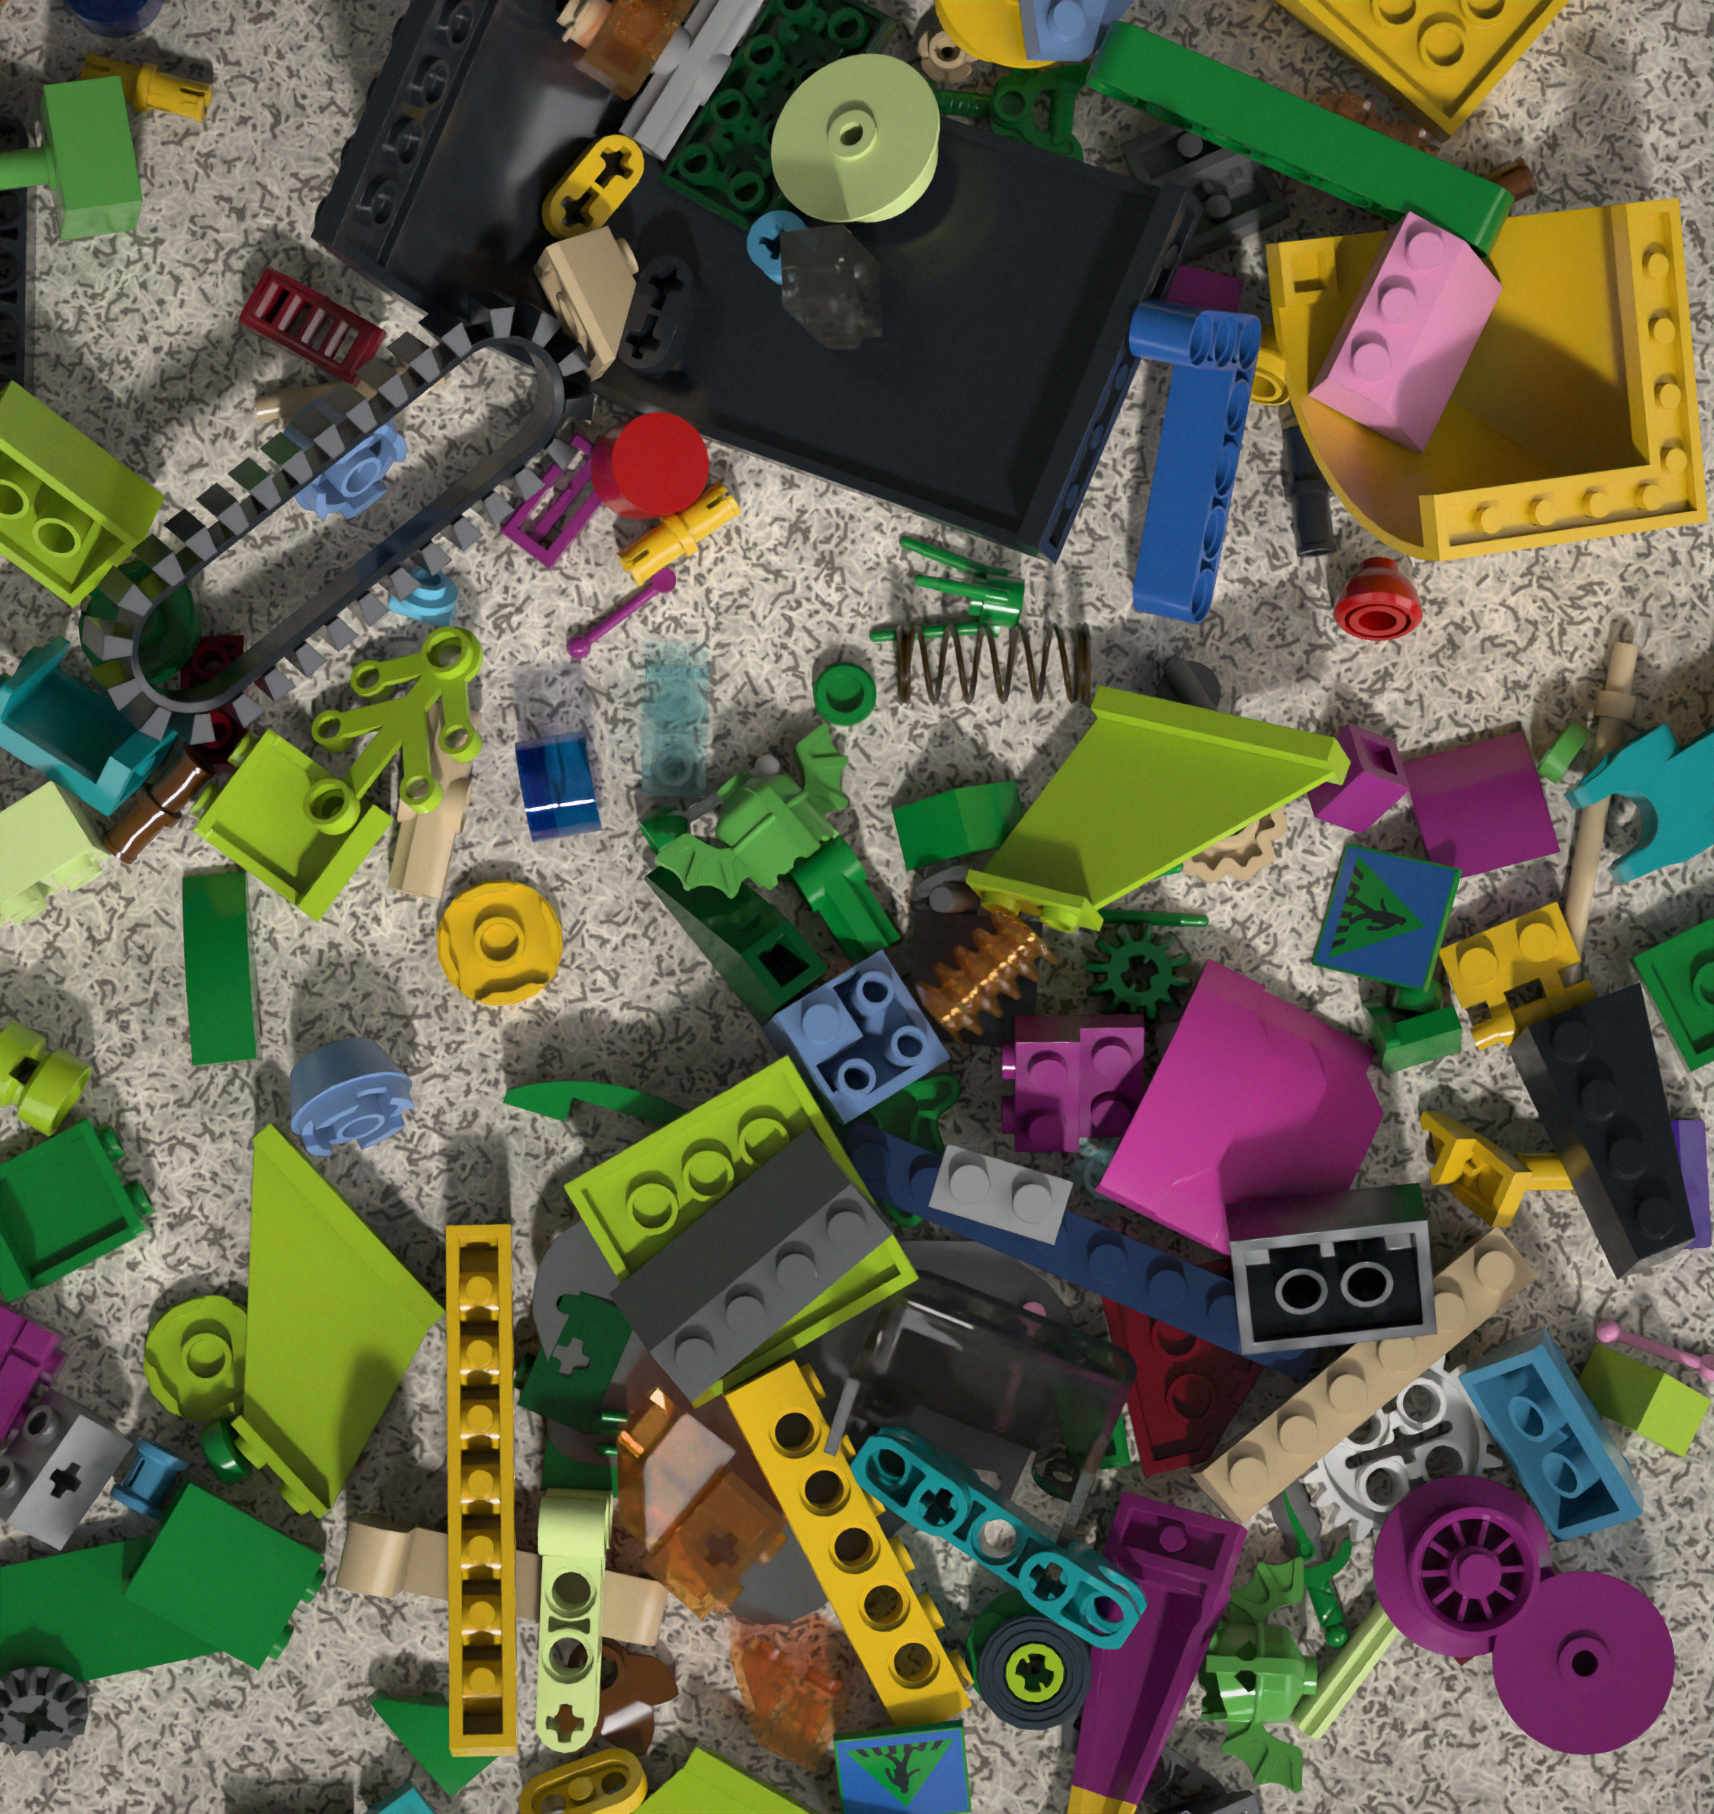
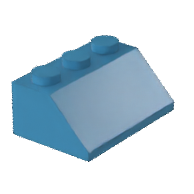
(1553, 1437)

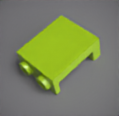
(264, 829)

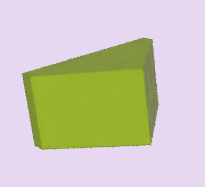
(1643, 1399)

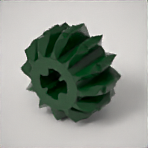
(1119, 964)

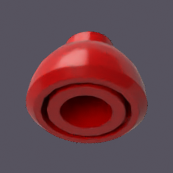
(1378, 602)

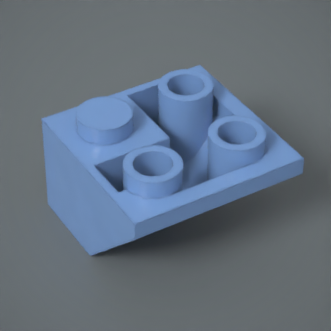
(857, 1039)

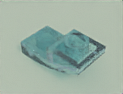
(676, 730)

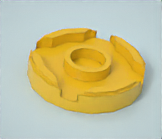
(510, 962)

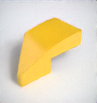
(1476, 1170)

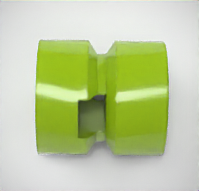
(51, 1088)

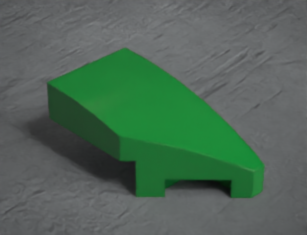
(424, 1731)

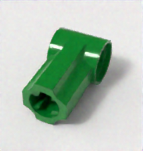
(835, 887)

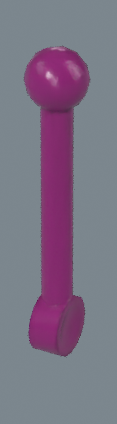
(663, 582)

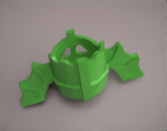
(765, 822)
(1259, 1675)

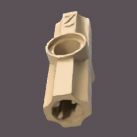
(428, 840)

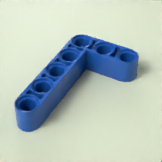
(1197, 449)

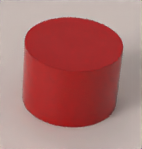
(649, 466)

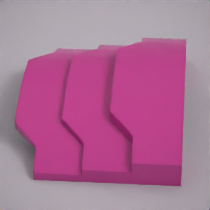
(1243, 1111)

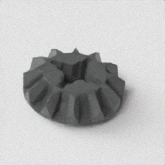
(24, 1691)

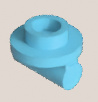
(431, 602)

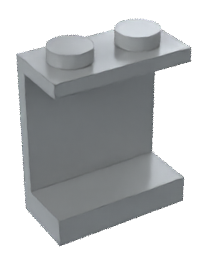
(1000, 1194)

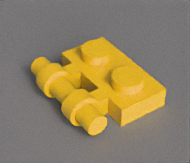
(1508, 959)

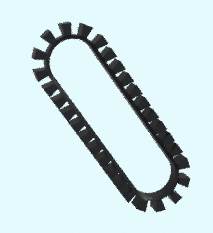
(494, 324)

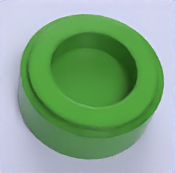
(1564, 752)

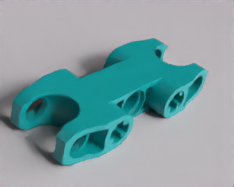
(1670, 789)
(973, 1504)

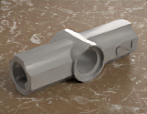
(687, 73)

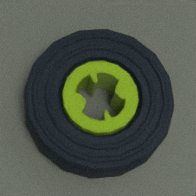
(1004, 1687)

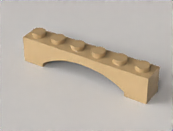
(1360, 1382)

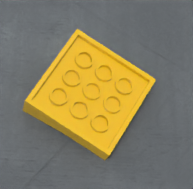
(1429, 54)

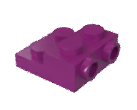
(1071, 1079)

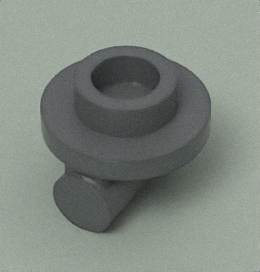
(1190, 684)
(947, 888)

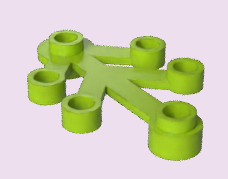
(399, 724)

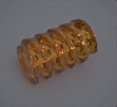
(983, 975)

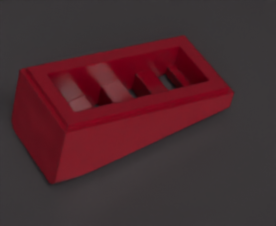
(265, 304)

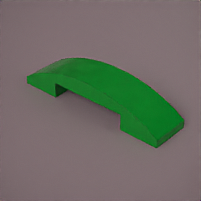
(558, 1098)

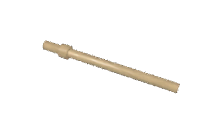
(1614, 709)

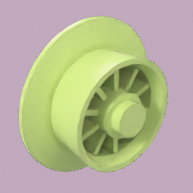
(857, 140)

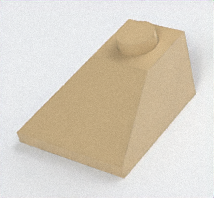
(590, 291)

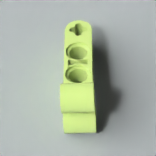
(571, 1538)

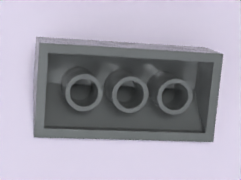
(750, 1264)

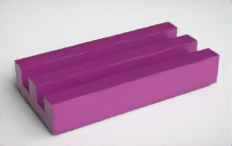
(531, 543)

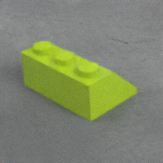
(65, 499)

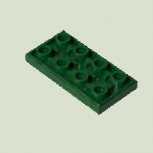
(728, 148)

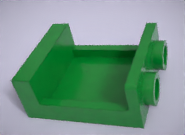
(66, 1207)
(224, 1574)

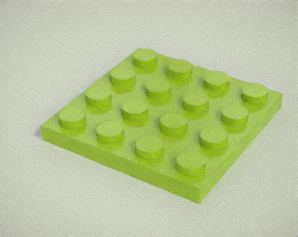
(688, 1165)

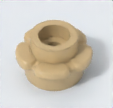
(583, 19)
(935, 65)

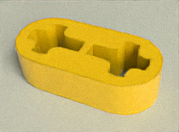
(581, 178)

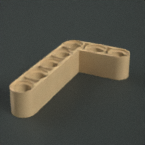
(412, 1557)

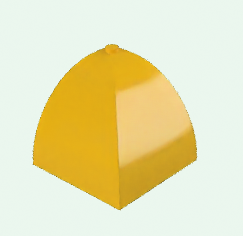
(1566, 412)

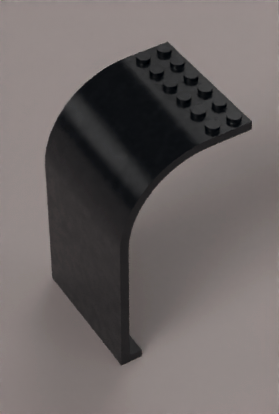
(996, 285)

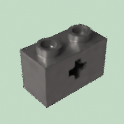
(58, 1468)

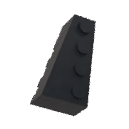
(1611, 1125)

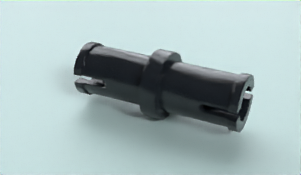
(1309, 498)

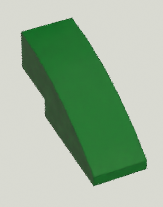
(220, 970)

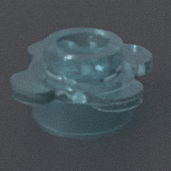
(1088, 1174)

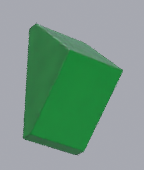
(957, 823)

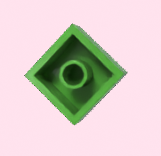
(82, 159)

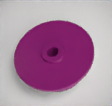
(1459, 1563)
(1585, 1664)

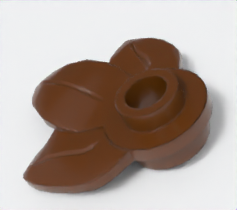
(625, 1697)

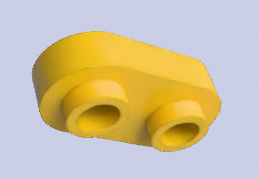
(585, 1786)

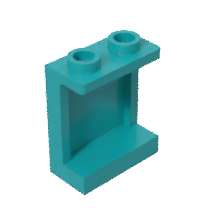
(75, 732)

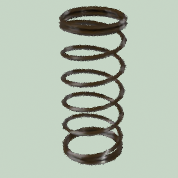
(1082, 660)

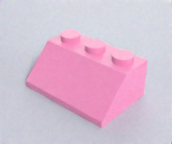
(1408, 333)

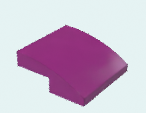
(1480, 806)

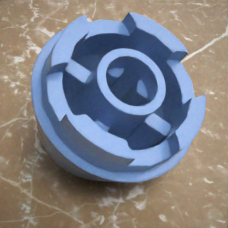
(356, 478)
(347, 1094)

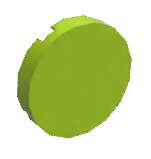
(220, 1355)

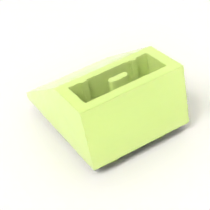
(43, 848)

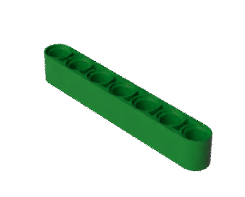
(1295, 136)

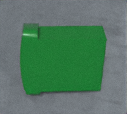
(1413, 1039)

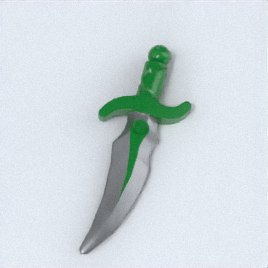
(1302, 1539)

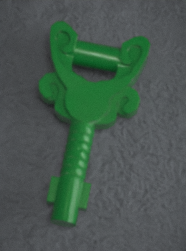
(1012, 103)

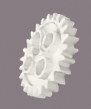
(1463, 1443)

